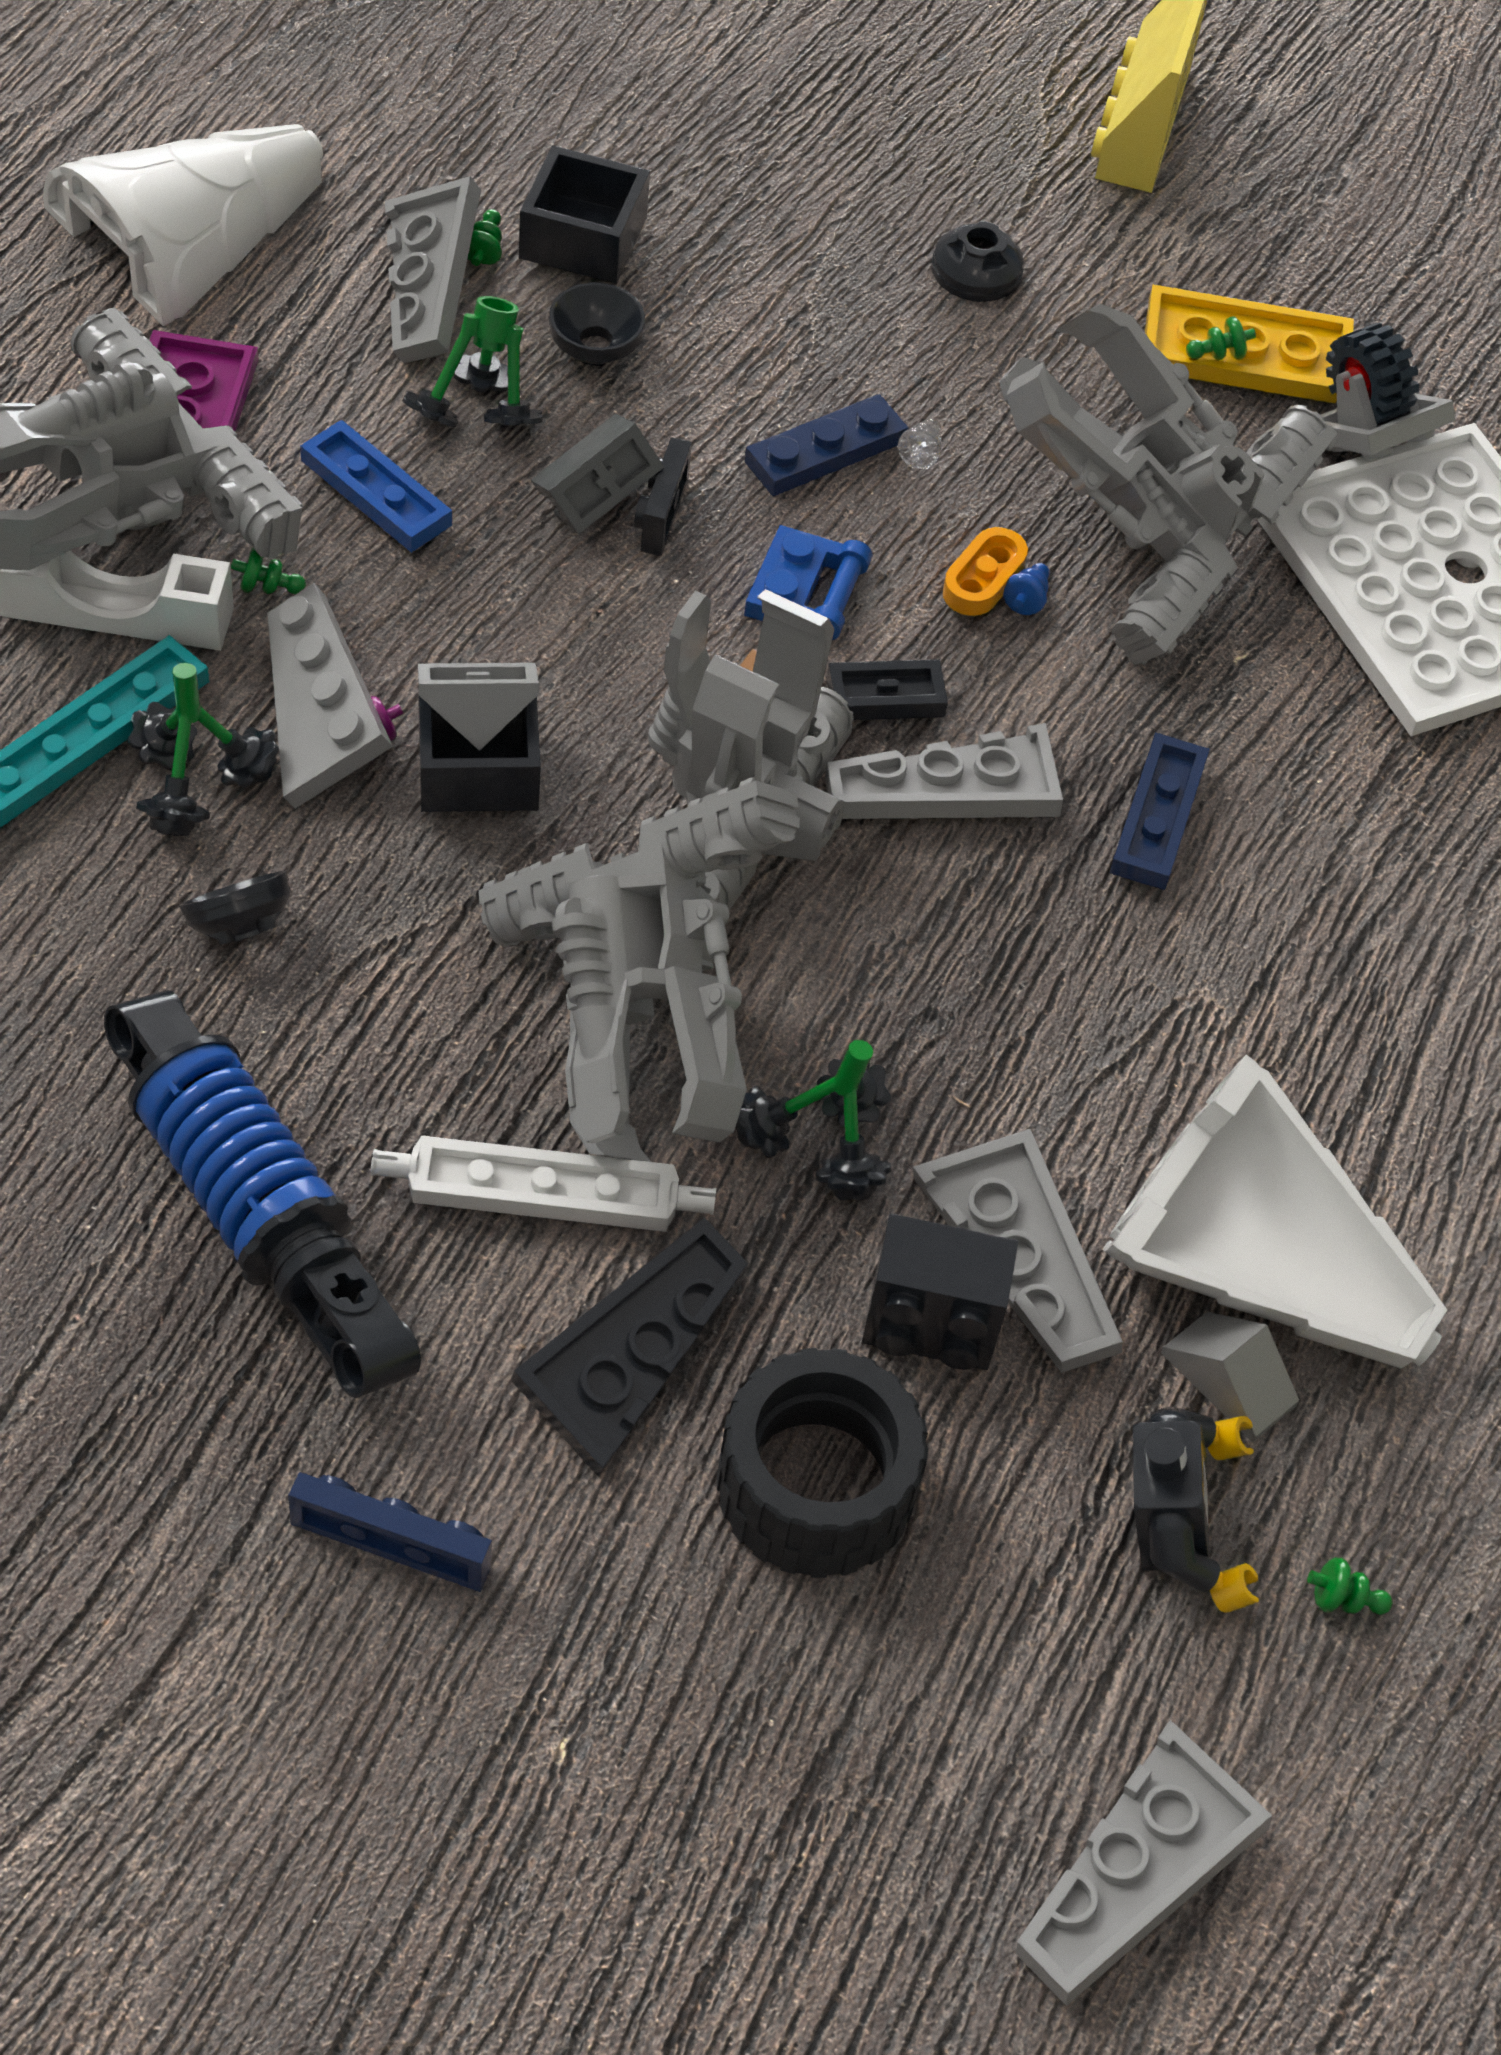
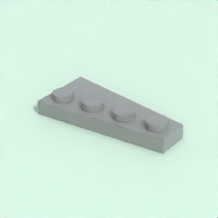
(429, 259)
(320, 699)
(967, 781)
(1010, 1194)
(1141, 1863)

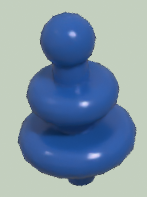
(1028, 590)

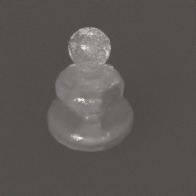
(921, 444)

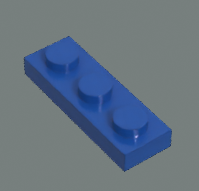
(376, 485)

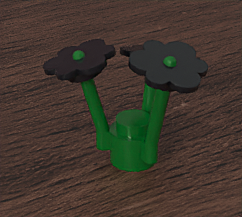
(492, 329)

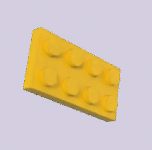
(1282, 359)

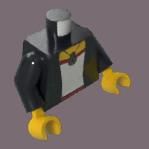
(1173, 1500)

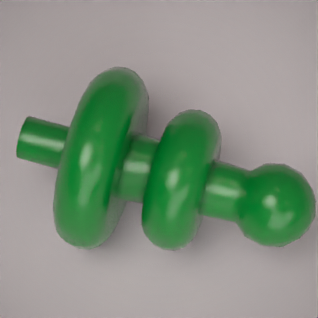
(486, 239)
(1218, 343)
(270, 575)
(1338, 1587)

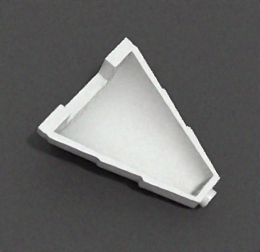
(188, 205)
(1277, 1229)

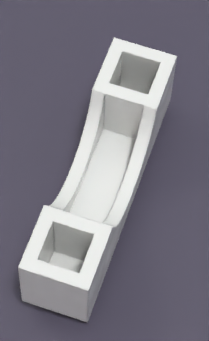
(184, 599)

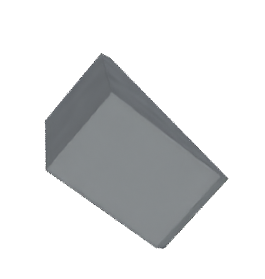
(478, 696)
(1235, 1369)

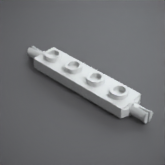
(543, 1183)

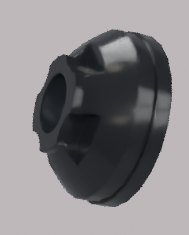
(977, 272)
(601, 312)
(239, 908)

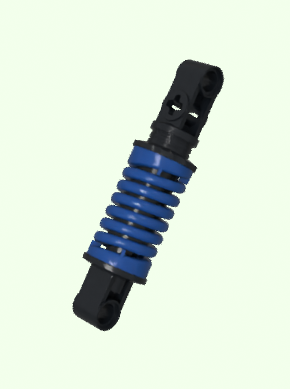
(258, 1188)

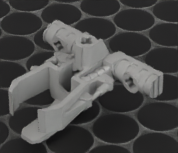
(133, 455)
(1166, 475)
(761, 724)
(641, 936)

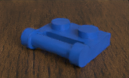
(795, 568)

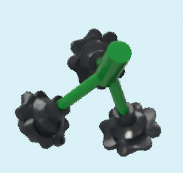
(167, 739)
(850, 1093)

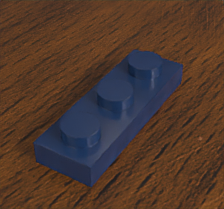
(825, 445)
(1159, 811)
(390, 1530)

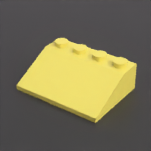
(1147, 95)

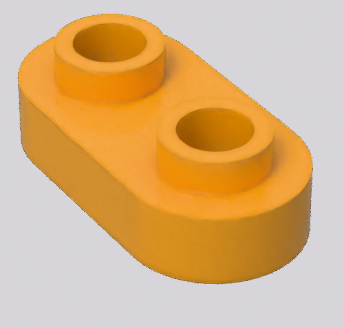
(976, 579)

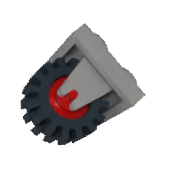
(1378, 394)

